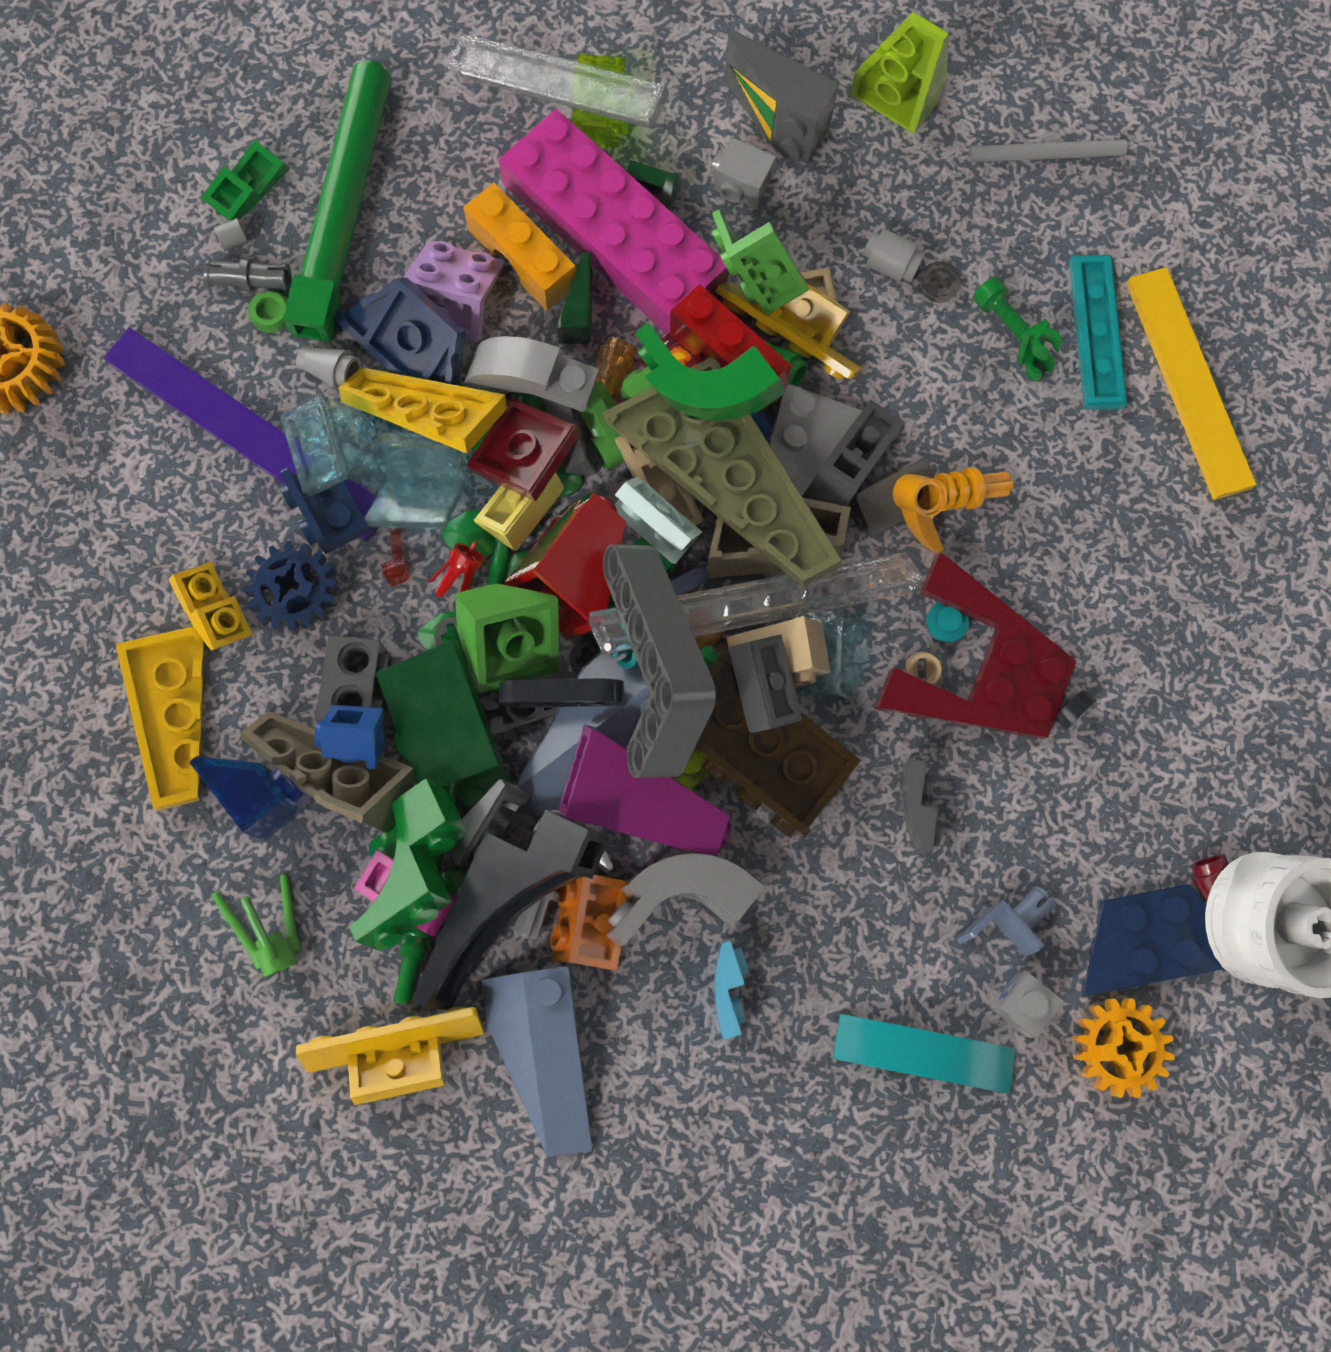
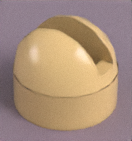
(931, 665)

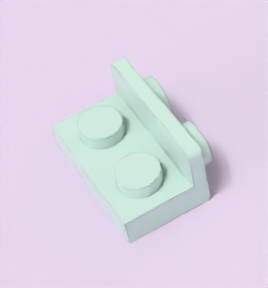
(655, 519)

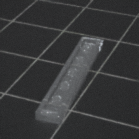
(558, 80)

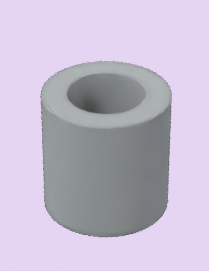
(230, 234)

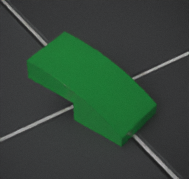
(239, 190)

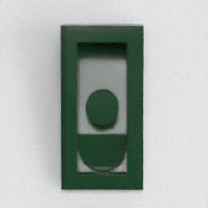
(576, 315)

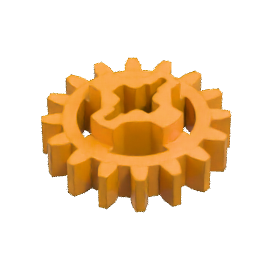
(1117, 1030)

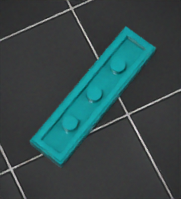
(1098, 332)

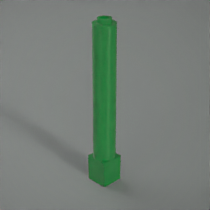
(315, 292)

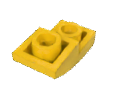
(208, 606)

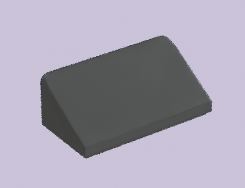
(579, 457)
(876, 503)
(765, 683)

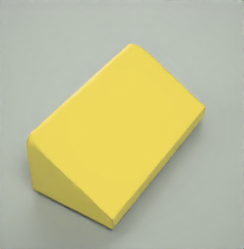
(514, 516)

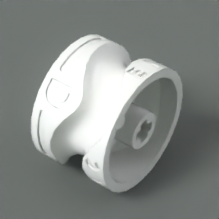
(1274, 921)

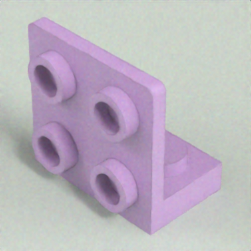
(456, 282)

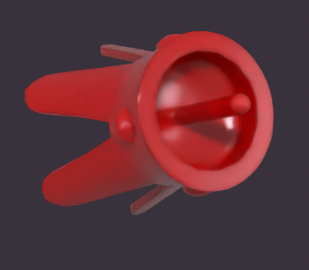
(462, 560)

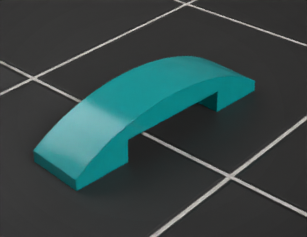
(924, 1053)

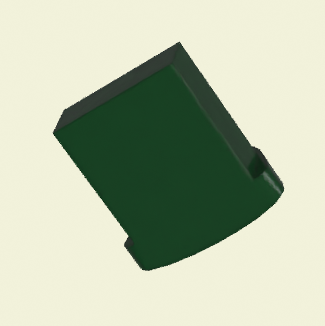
(658, 181)

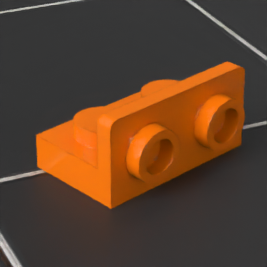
(584, 922)

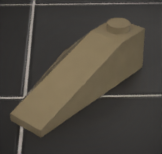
(336, 785)

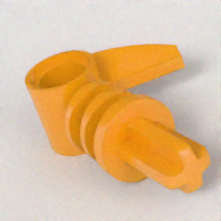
(942, 493)

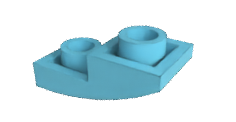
(728, 975)

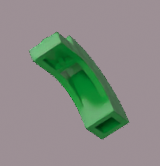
(709, 395)

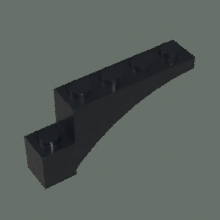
(497, 890)

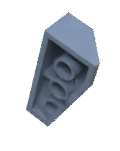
(552, 759)
(539, 1042)

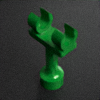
(993, 296)

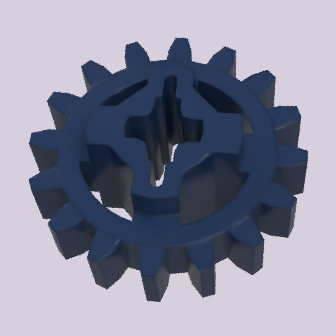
(275, 578)

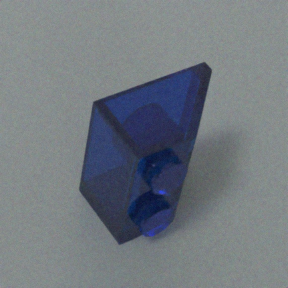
(251, 794)

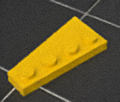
(427, 407)
(166, 708)

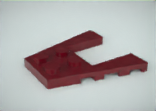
(1019, 675)

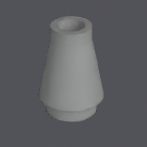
(328, 365)

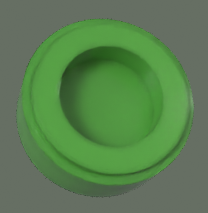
(267, 311)

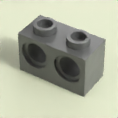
(340, 684)

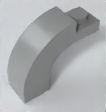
(532, 368)
(701, 877)

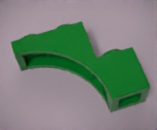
(414, 889)

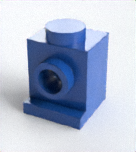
(352, 734)

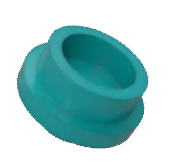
(946, 623)

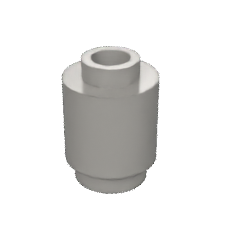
(893, 255)

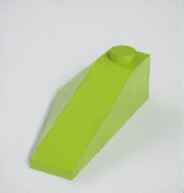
(905, 73)

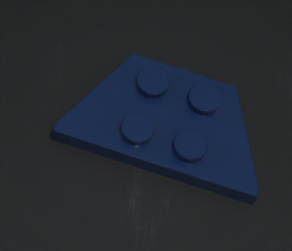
(407, 332)
(1149, 940)

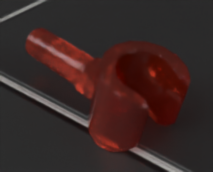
(396, 569)

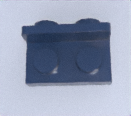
(329, 516)

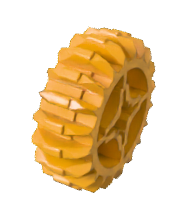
(22, 369)

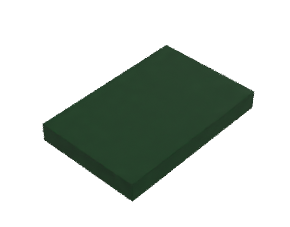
(439, 716)

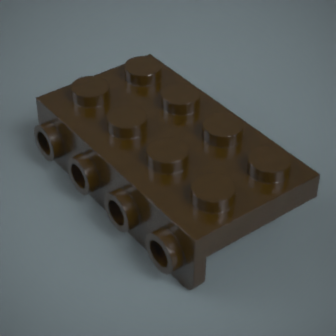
(783, 768)

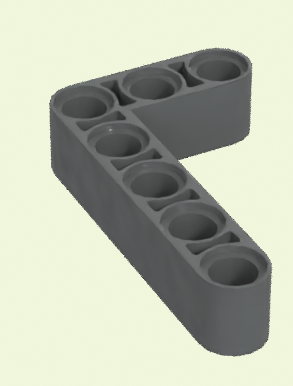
(668, 658)

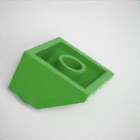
(507, 634)

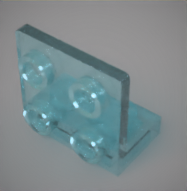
(332, 445)
(420, 482)

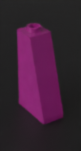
(650, 808)

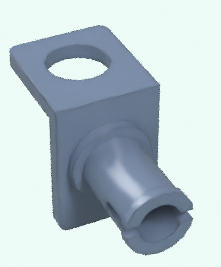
(1015, 922)

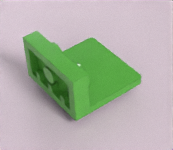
(761, 264)

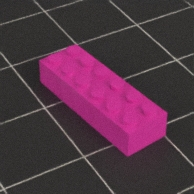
(610, 216)

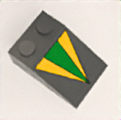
(781, 96)

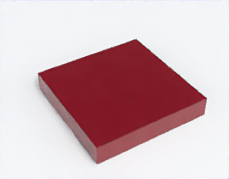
(524, 449)

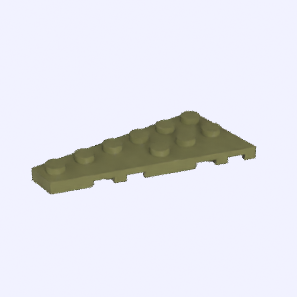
(733, 475)

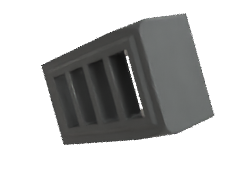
(489, 817)

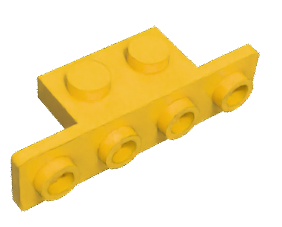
(806, 321)
(392, 1057)

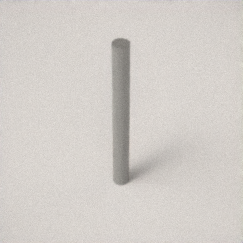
(1041, 151)

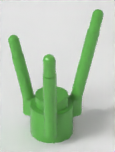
(273, 951)

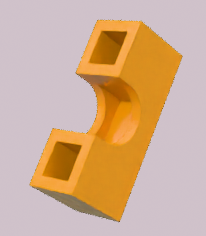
(508, 230)

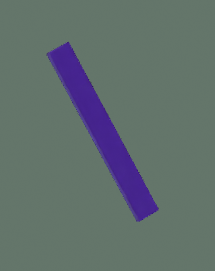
(213, 410)

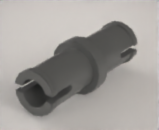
(247, 274)

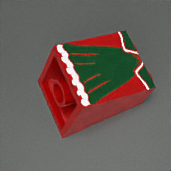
(570, 561)

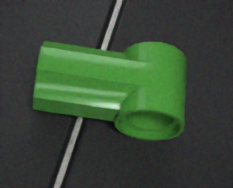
(601, 434)

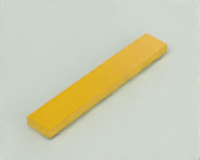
(1190, 384)

